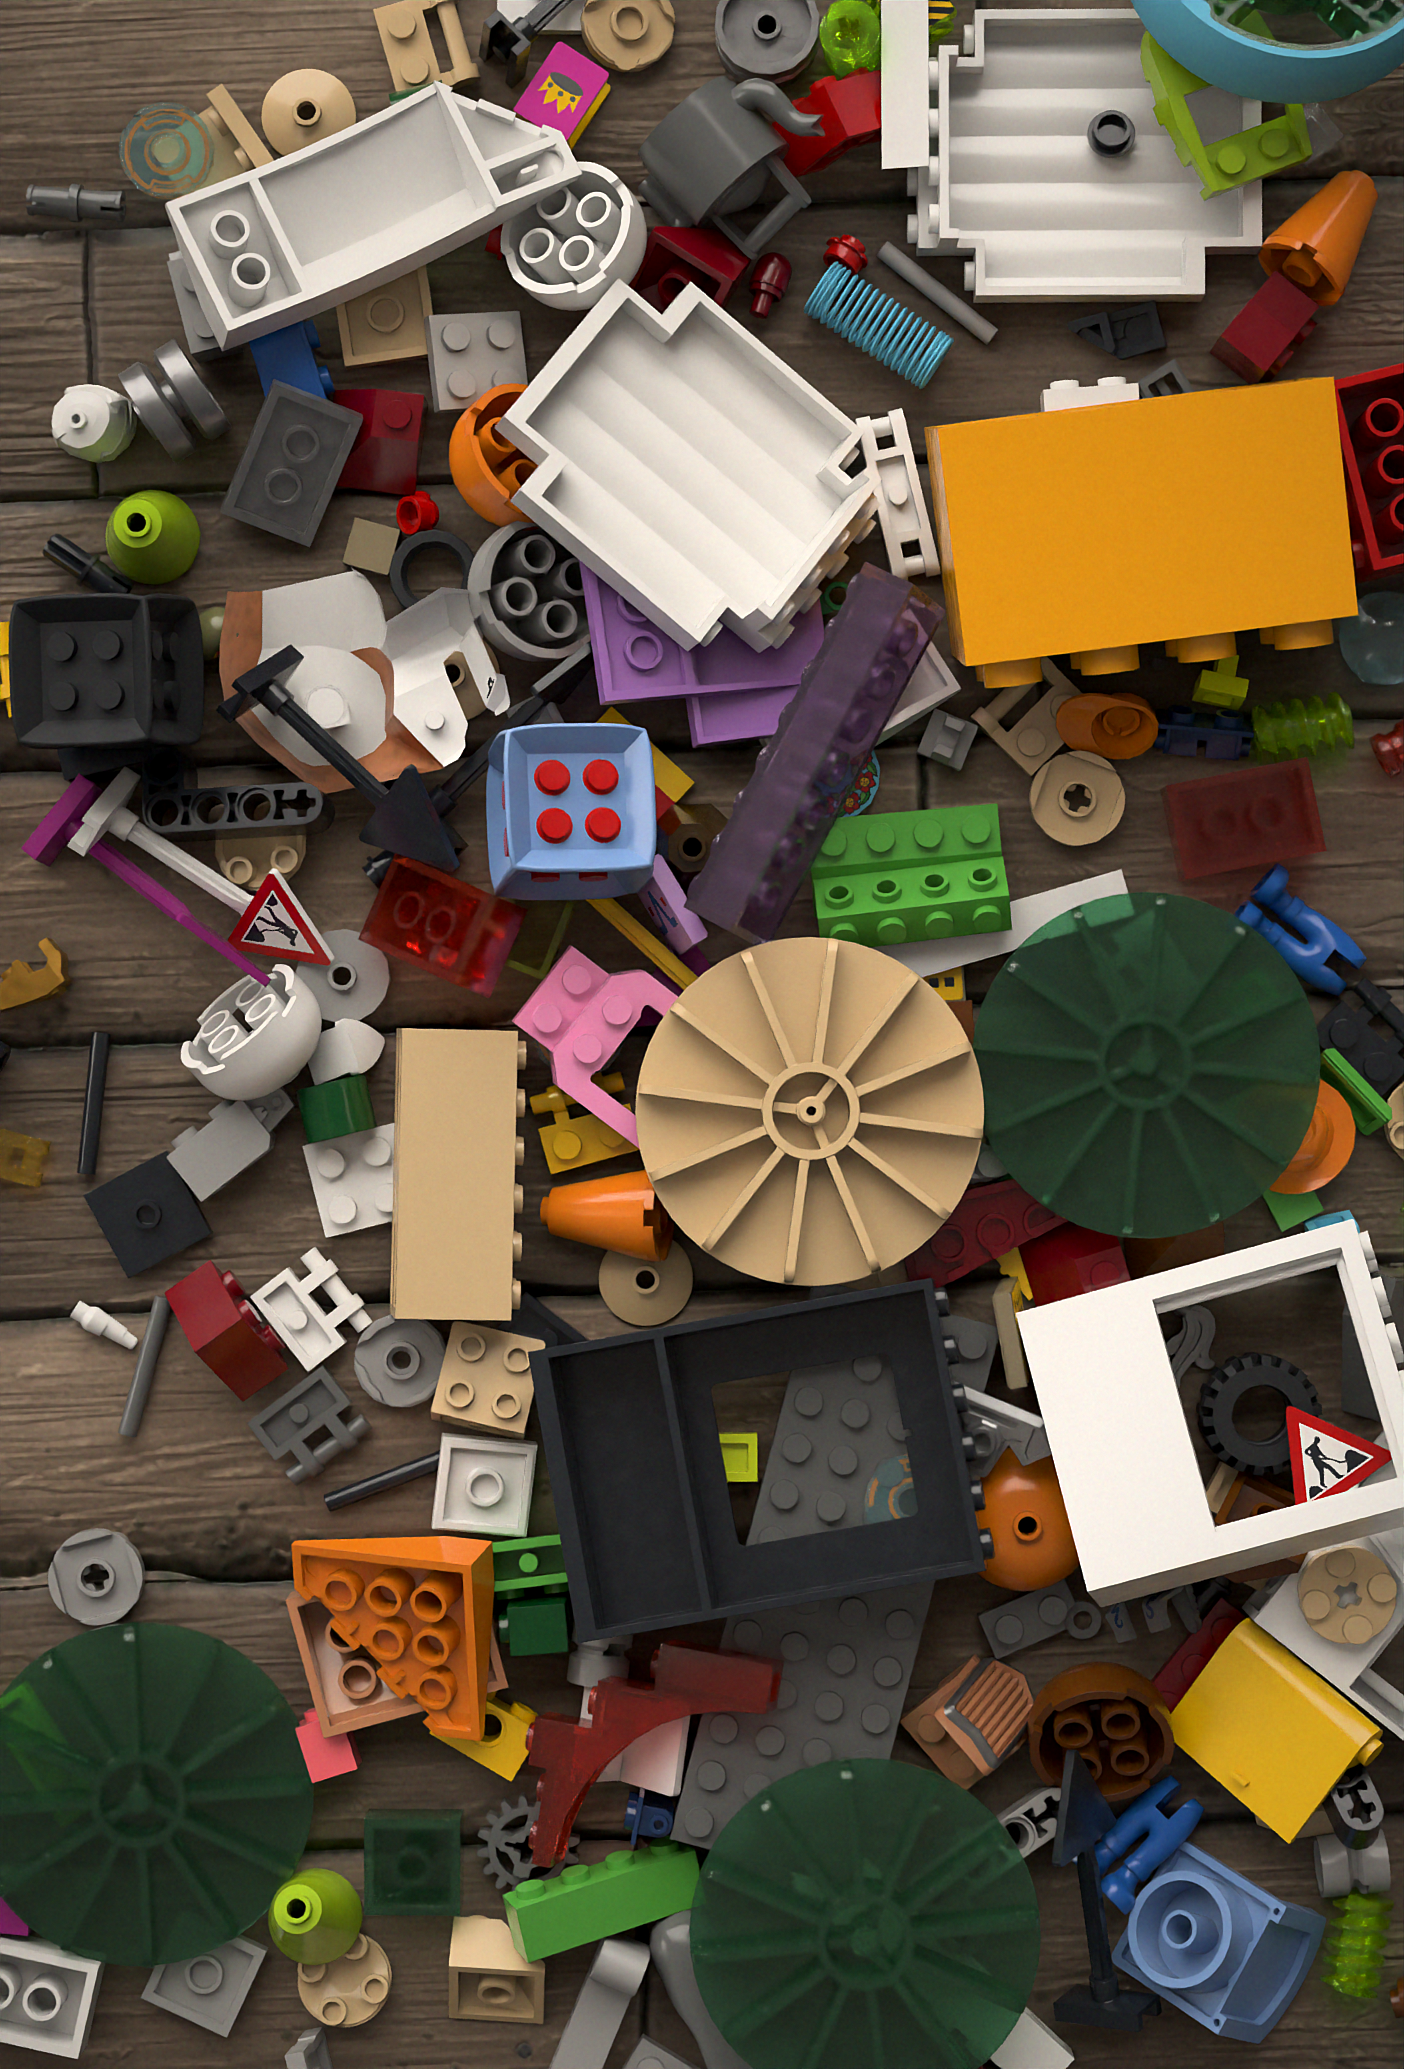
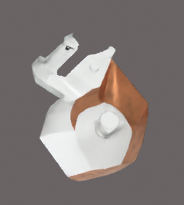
(360, 678)

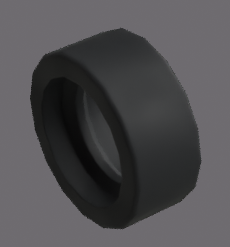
(415, 545)

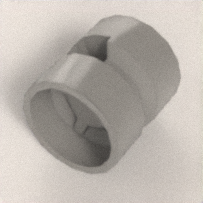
(598, 1659)
(1343, 1868)

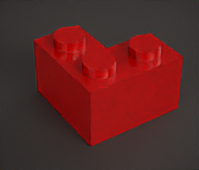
(849, 120)

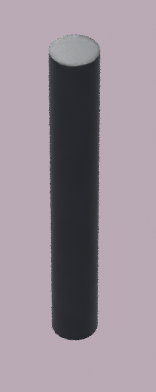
(93, 1103)
(382, 1482)

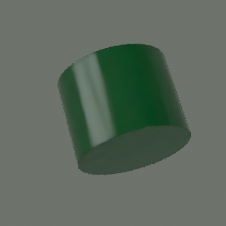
(336, 1108)

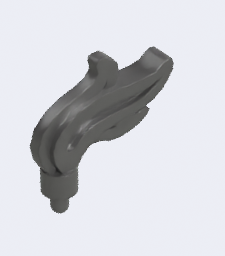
(1192, 1341)

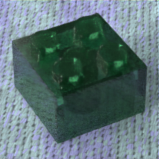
(414, 1862)

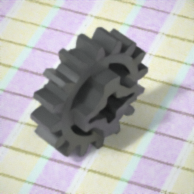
(510, 1840)

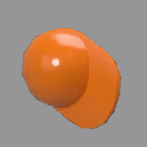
(1107, 724)

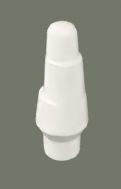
(100, 1323)

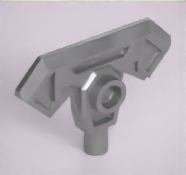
(1001, 1424)

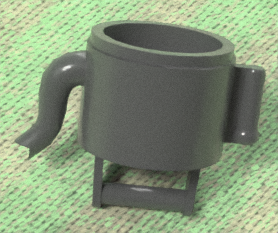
(719, 157)

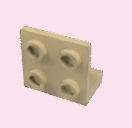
(234, 139)
(486, 1381)

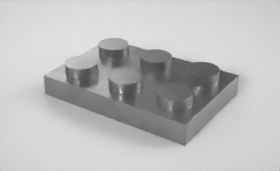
(291, 463)

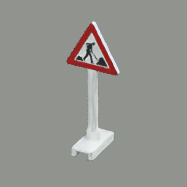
(269, 922)
(1333, 1462)

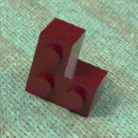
(1262, 330)
(227, 1330)

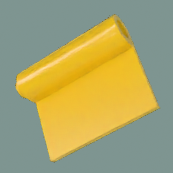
(1271, 1729)

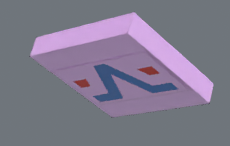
(665, 904)

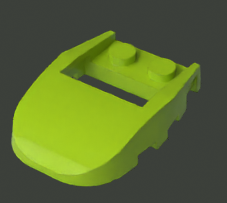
(1234, 159)

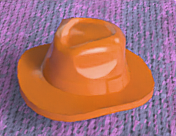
(1324, 1147)

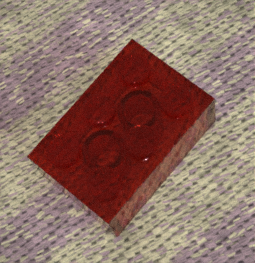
(1243, 819)
(442, 925)

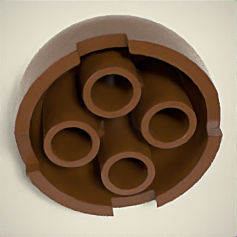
(1098, 1708)

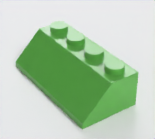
(907, 841)

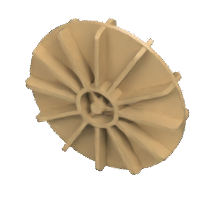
(809, 1111)

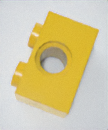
(505, 1750)

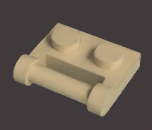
(411, 49)
(1036, 734)

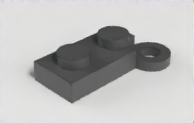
(1035, 1617)

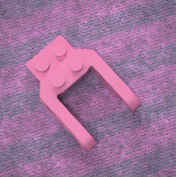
(583, 1020)

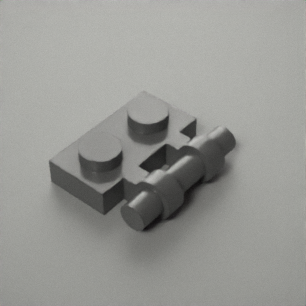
(302, 1412)

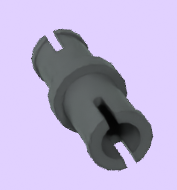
(76, 203)

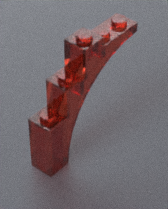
(578, 1750)

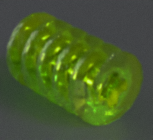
(858, 22)
(1302, 726)
(1358, 1944)

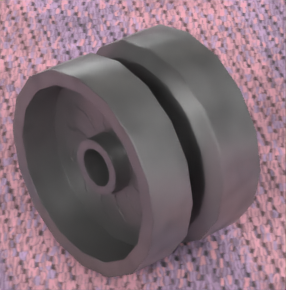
(776, 56)
(174, 401)

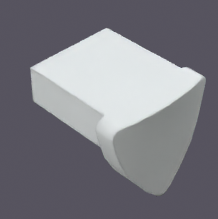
(345, 1050)

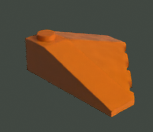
(417, 1611)

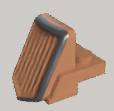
(972, 1719)

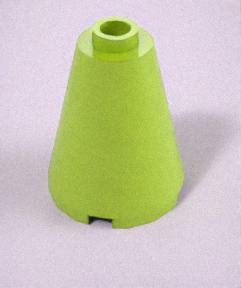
(152, 537)
(330, 1917)

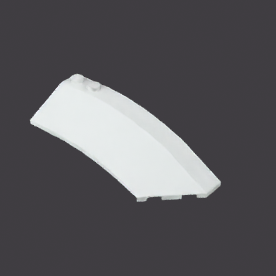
(361, 209)

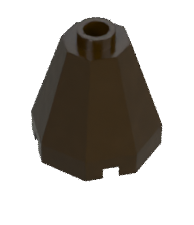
(684, 824)

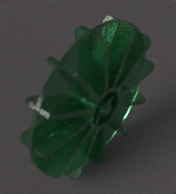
(1146, 1065)
(147, 1794)
(864, 1922)

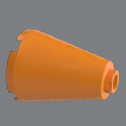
(1323, 238)
(611, 1214)

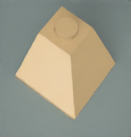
(490, 1975)

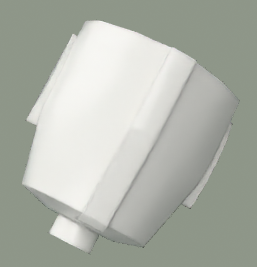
(93, 423)

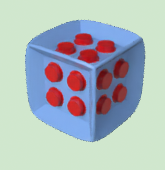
(571, 811)

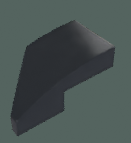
(1124, 332)

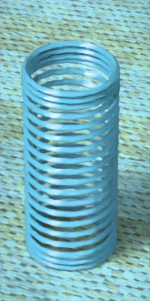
(822, 299)

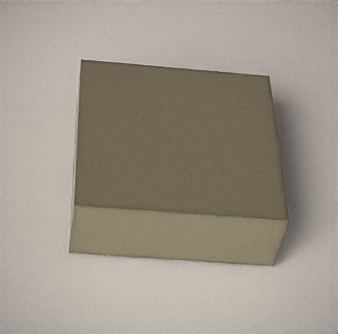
(371, 546)

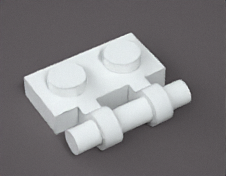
(299, 1317)

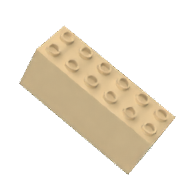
(456, 1174)

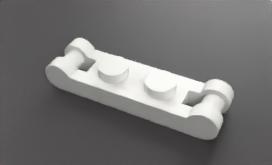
(902, 506)

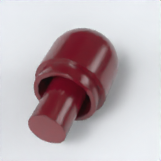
(769, 282)

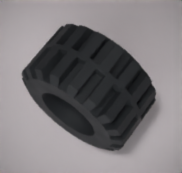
(1218, 1403)

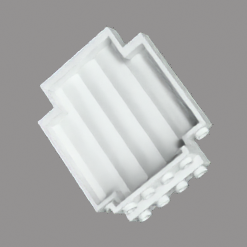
(1032, 196)
(690, 468)

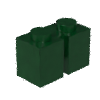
(537, 1624)

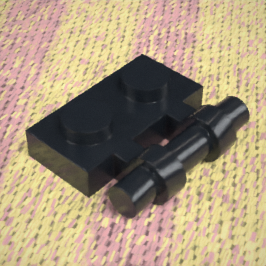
(1359, 1043)

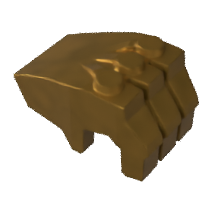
(27, 987)

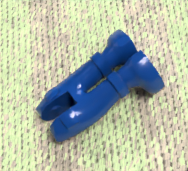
(1320, 932)
(1164, 1838)

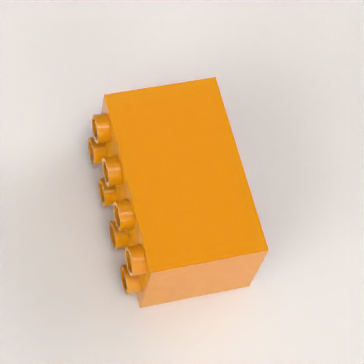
(1143, 529)

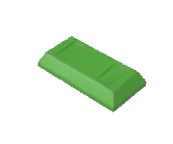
(1366, 1105)

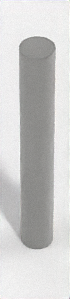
(937, 292)

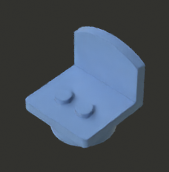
(1218, 1944)

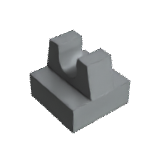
(947, 739)

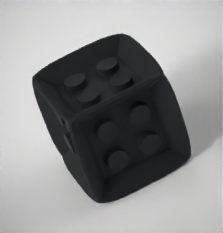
(106, 671)

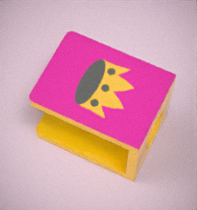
(564, 93)

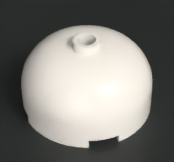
(577, 241)
(258, 1062)

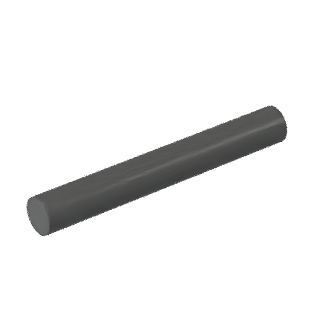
(145, 1367)

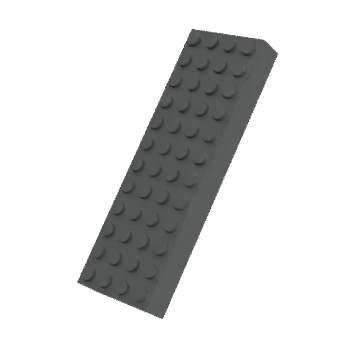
(843, 1654)

